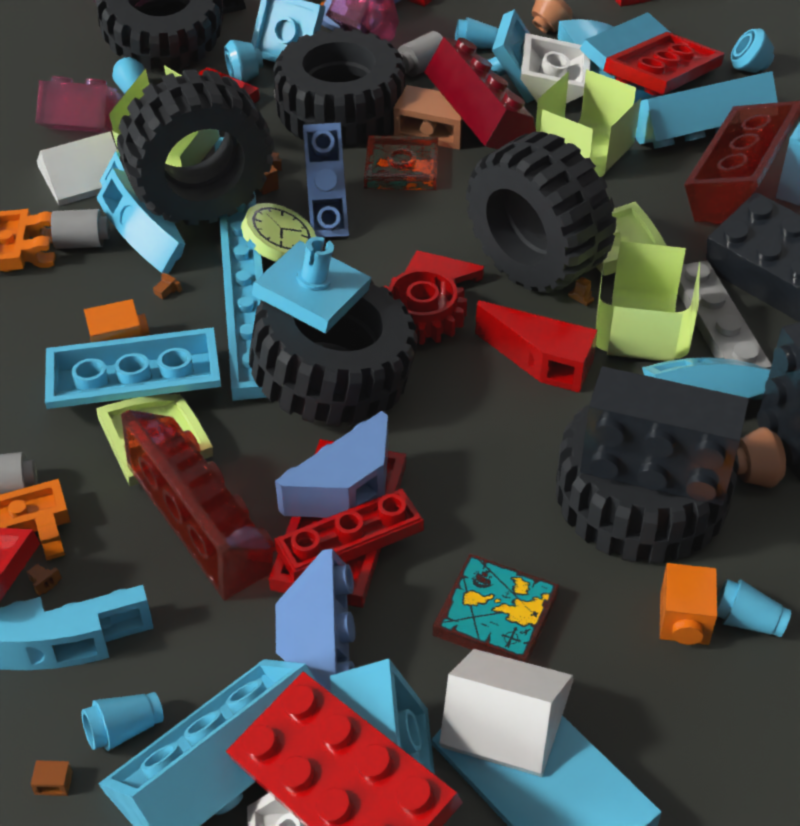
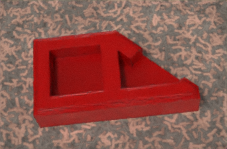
(451, 267)

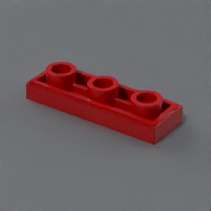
(351, 532)

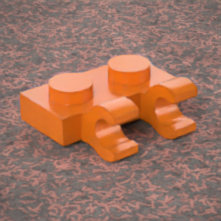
(15, 245)
(40, 509)

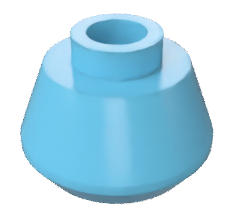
(752, 51)
(242, 60)

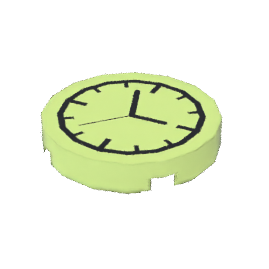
(275, 229)

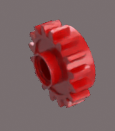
(432, 302)

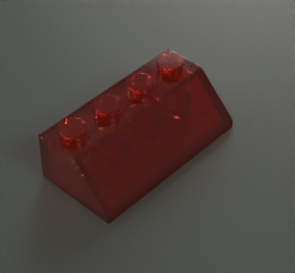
(738, 158)
(196, 502)

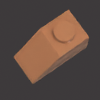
(427, 114)

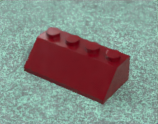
(478, 93)

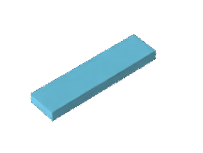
(621, 38)

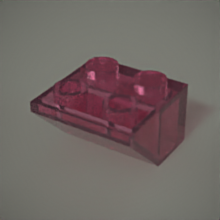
(76, 105)

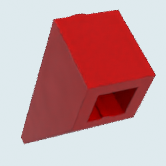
(541, 346)

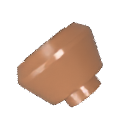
(549, 13)
(761, 458)

